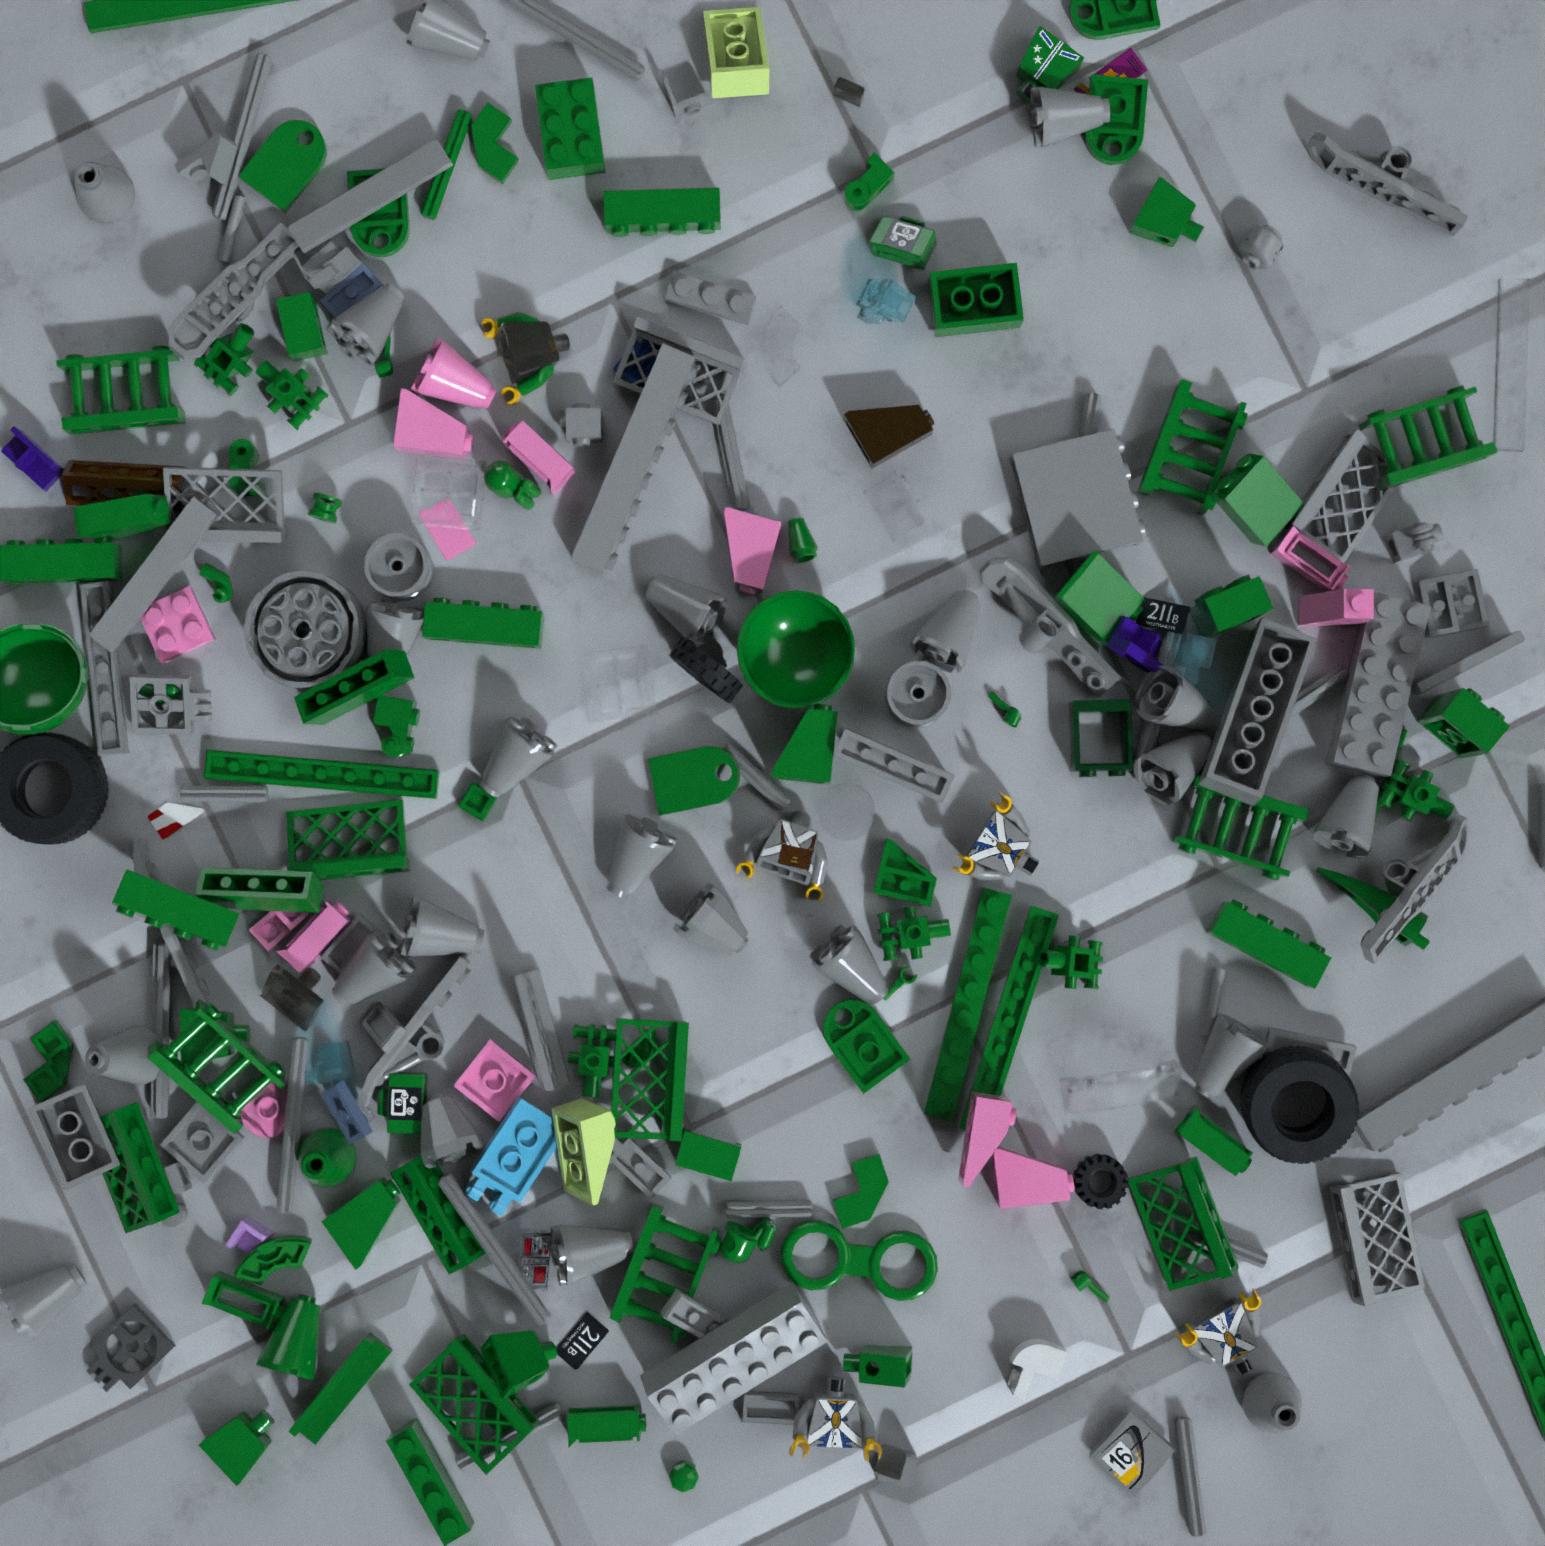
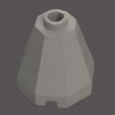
(712, 922)
(446, 1132)

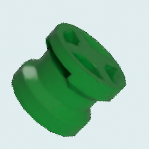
(322, 510)

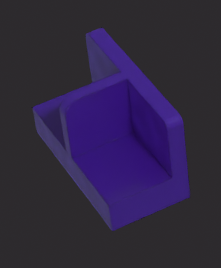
(32, 459)
(1136, 645)

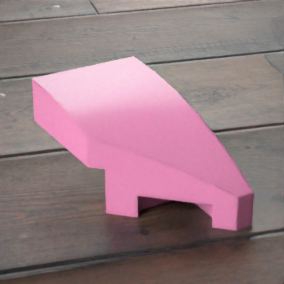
(276, 927)

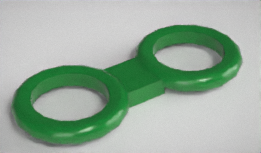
(859, 1260)

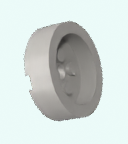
(335, 623)

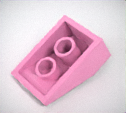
(985, 1129)

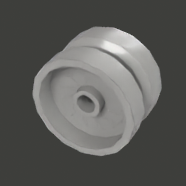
(411, 579)
(917, 676)

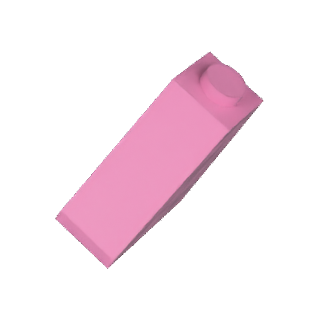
(429, 430)
(751, 548)
(1336, 608)
(1027, 1180)

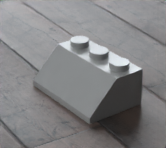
(74, 1136)

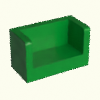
(301, 326)
(708, 1155)

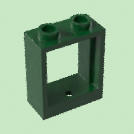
(1120, 706)

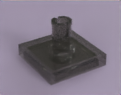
(293, 995)

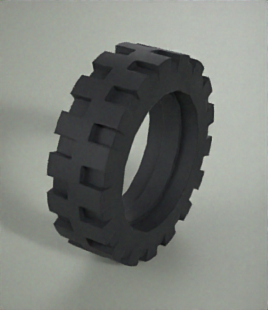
(706, 670)

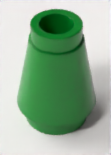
(801, 541)

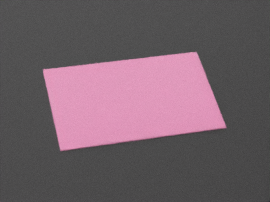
(450, 540)

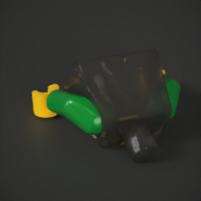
(527, 350)

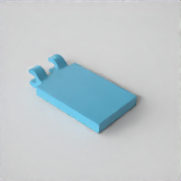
(513, 1156)

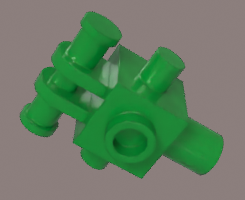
(228, 358)
(290, 392)
(1415, 795)
(912, 933)
(1074, 962)
(593, 1058)

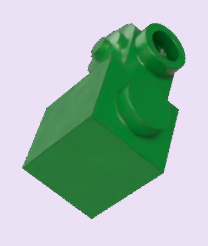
(400, 717)

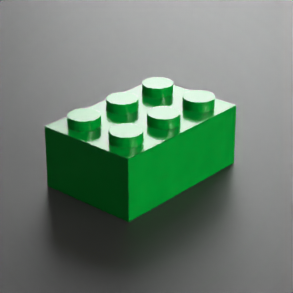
(570, 128)
(975, 299)
(1230, 606)
(1464, 722)

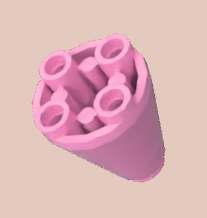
(453, 378)

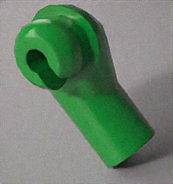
(221, 582)
(148, 692)
(643, 1050)

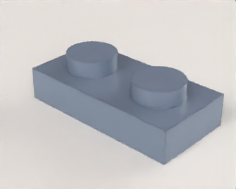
(351, 290)
(347, 1112)

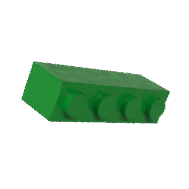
(662, 211)
(60, 562)
(483, 624)
(354, 687)
(261, 889)
(174, 909)
(1269, 944)
(430, 1482)

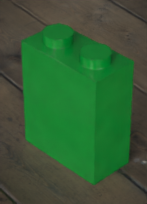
(1257, 499)

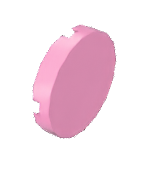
(266, 1112)

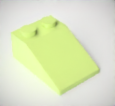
(736, 52)
(584, 1147)

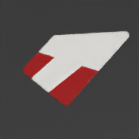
(172, 817)

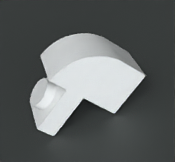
(1037, 1357)

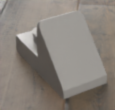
(210, 158)

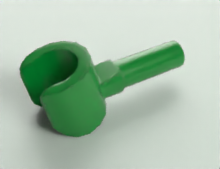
(385, 367)
(1012, 714)
(899, 982)
(1082, 1280)

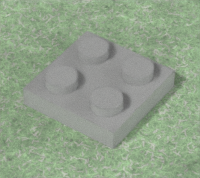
(201, 1142)

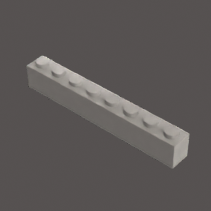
(634, 459)
(1453, 1078)

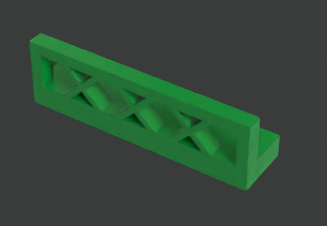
(439, 1211)
(341, 1389)

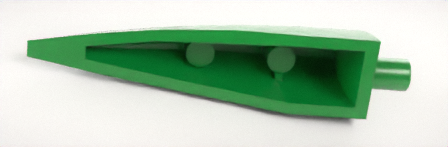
(1374, 902)

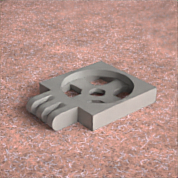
(189, 704)

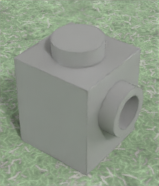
(582, 425)

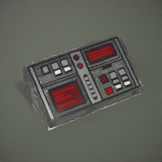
(535, 1257)

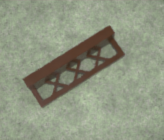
(96, 475)

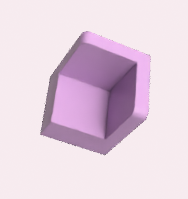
(249, 1234)

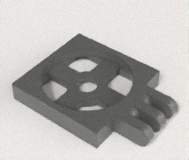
(112, 1366)

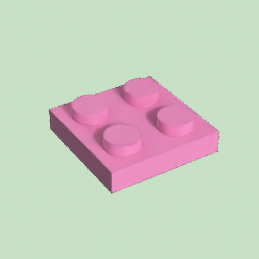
(176, 625)
(495, 1080)

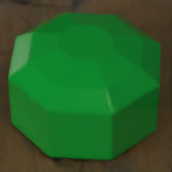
(683, 1476)

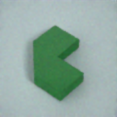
(487, 131)
(57, 1051)
(861, 1204)

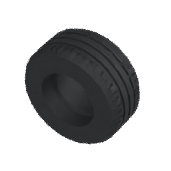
(87, 793)
(1307, 1142)

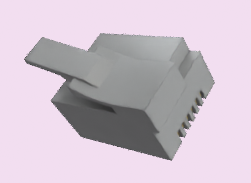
(330, 266)

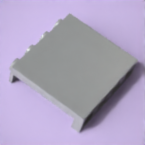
(1077, 498)

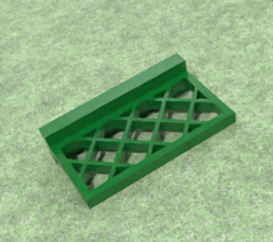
(354, 865)
(674, 1078)
(144, 1171)
(1206, 1215)
(511, 1408)

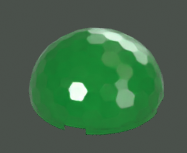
(796, 649)
(39, 678)

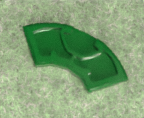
(271, 1256)

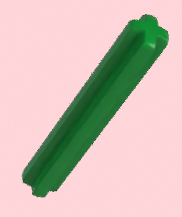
(452, 148)

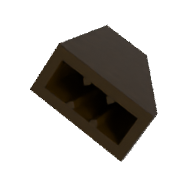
(888, 430)

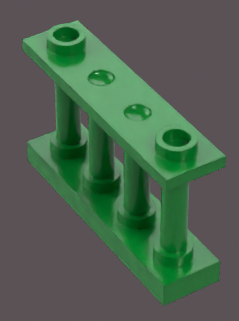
(137, 414)
(1174, 426)
(1422, 465)
(1288, 814)
(209, 1094)
(646, 1250)

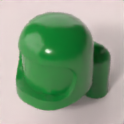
(508, 482)
(741, 1240)

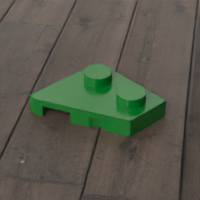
(903, 877)

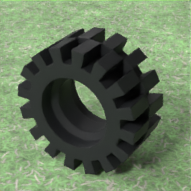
(1116, 1190)

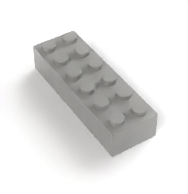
(1378, 687)
(1257, 712)
(733, 1359)

